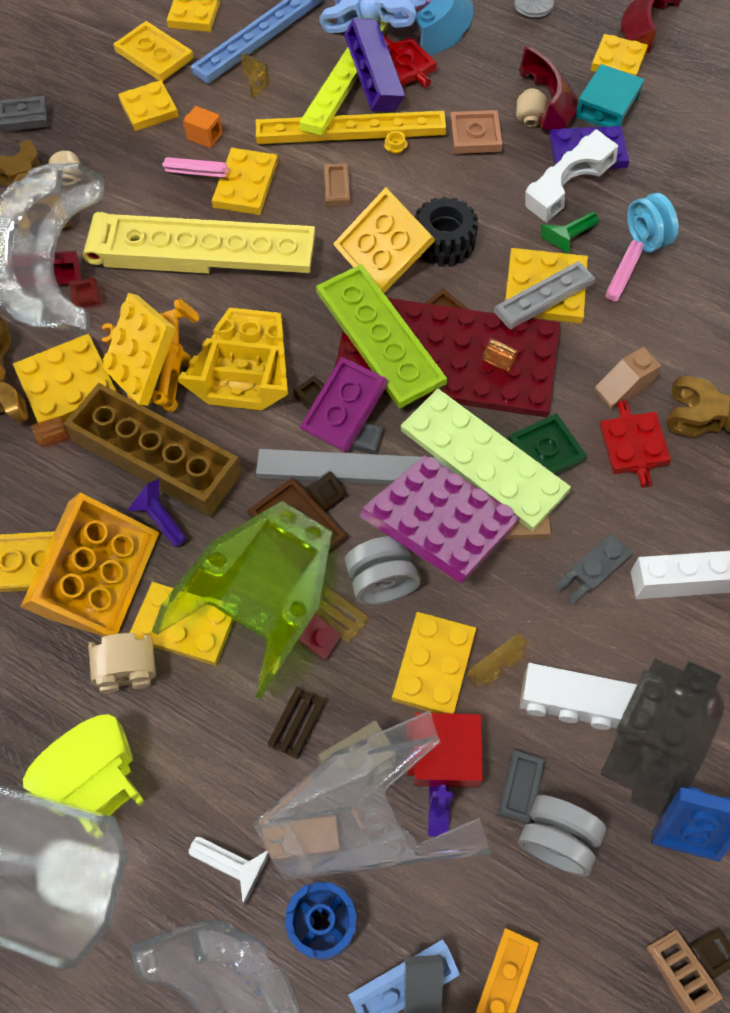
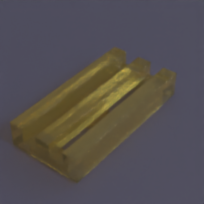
(354, 628)

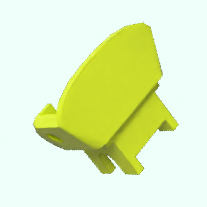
(85, 767)

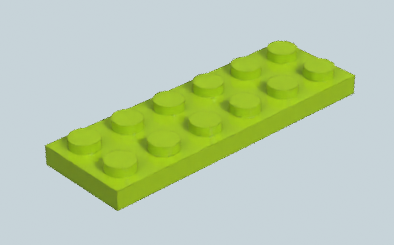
(381, 335)

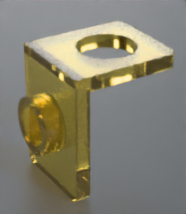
(256, 71)

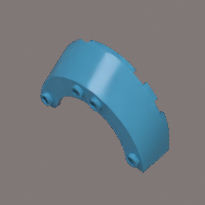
(443, 23)

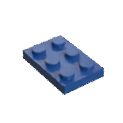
(695, 824)

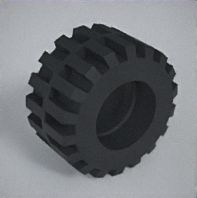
(456, 219)

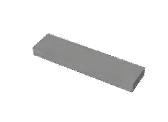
(544, 295)

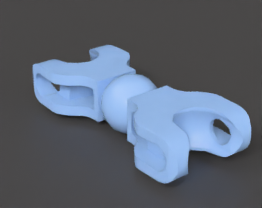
(385, 10)

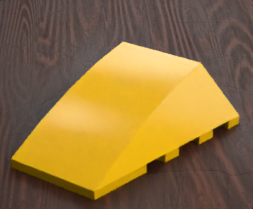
(240, 362)

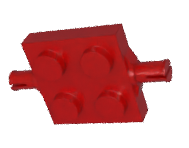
(411, 61)
(634, 443)

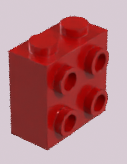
(456, 758)

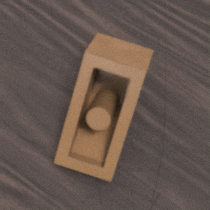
(628, 377)

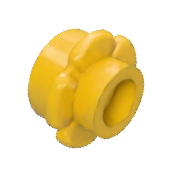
(395, 142)

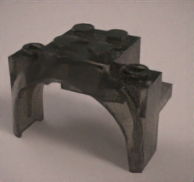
(665, 733)

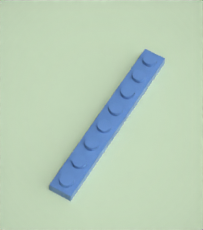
(251, 38)

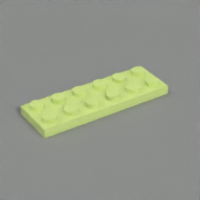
(485, 458)

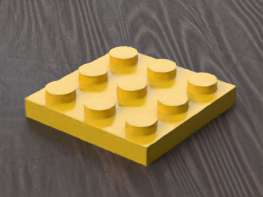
(384, 240)
(532, 267)
(138, 348)
(61, 377)

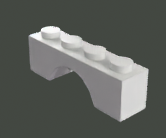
(590, 156)

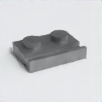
(23, 113)

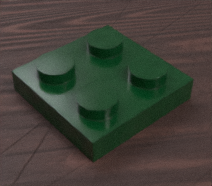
(550, 444)

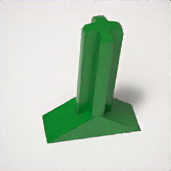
(561, 235)

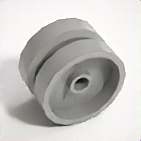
(381, 571)
(562, 835)

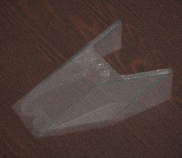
(343, 819)

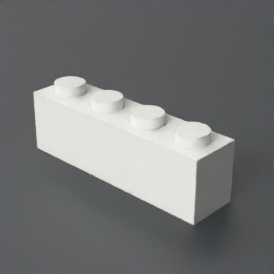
(681, 575)
(574, 696)

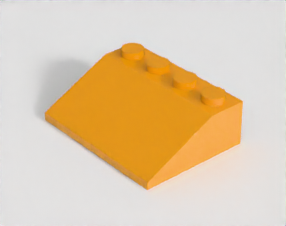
(90, 567)

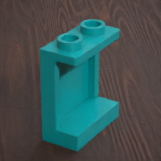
(608, 97)

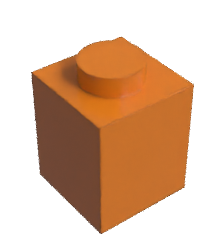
(203, 126)

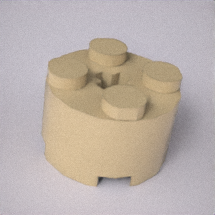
(122, 662)

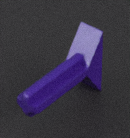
(149, 501)
(438, 813)

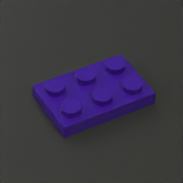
(567, 139)

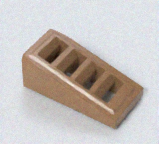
(702, 979)

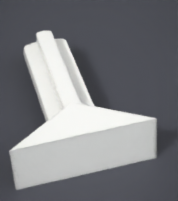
(229, 863)

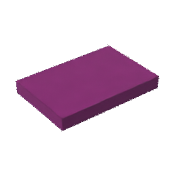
(344, 404)

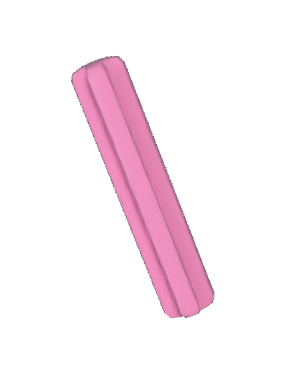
(195, 167)
(624, 271)

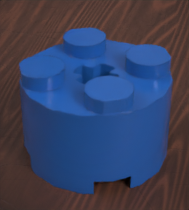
(300, 925)

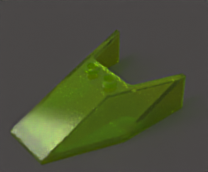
(261, 576)

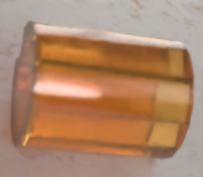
(500, 355)
(49, 431)

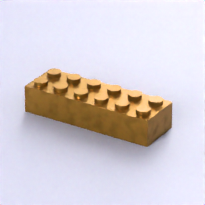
(154, 449)

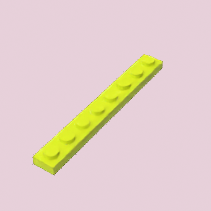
(332, 93)

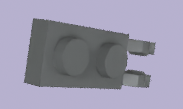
(595, 567)

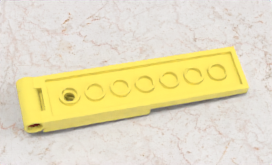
(196, 244)

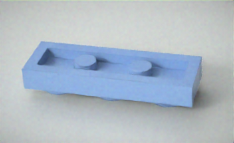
(387, 991)

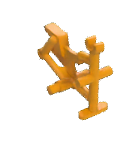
(174, 359)

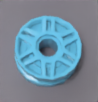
(653, 221)

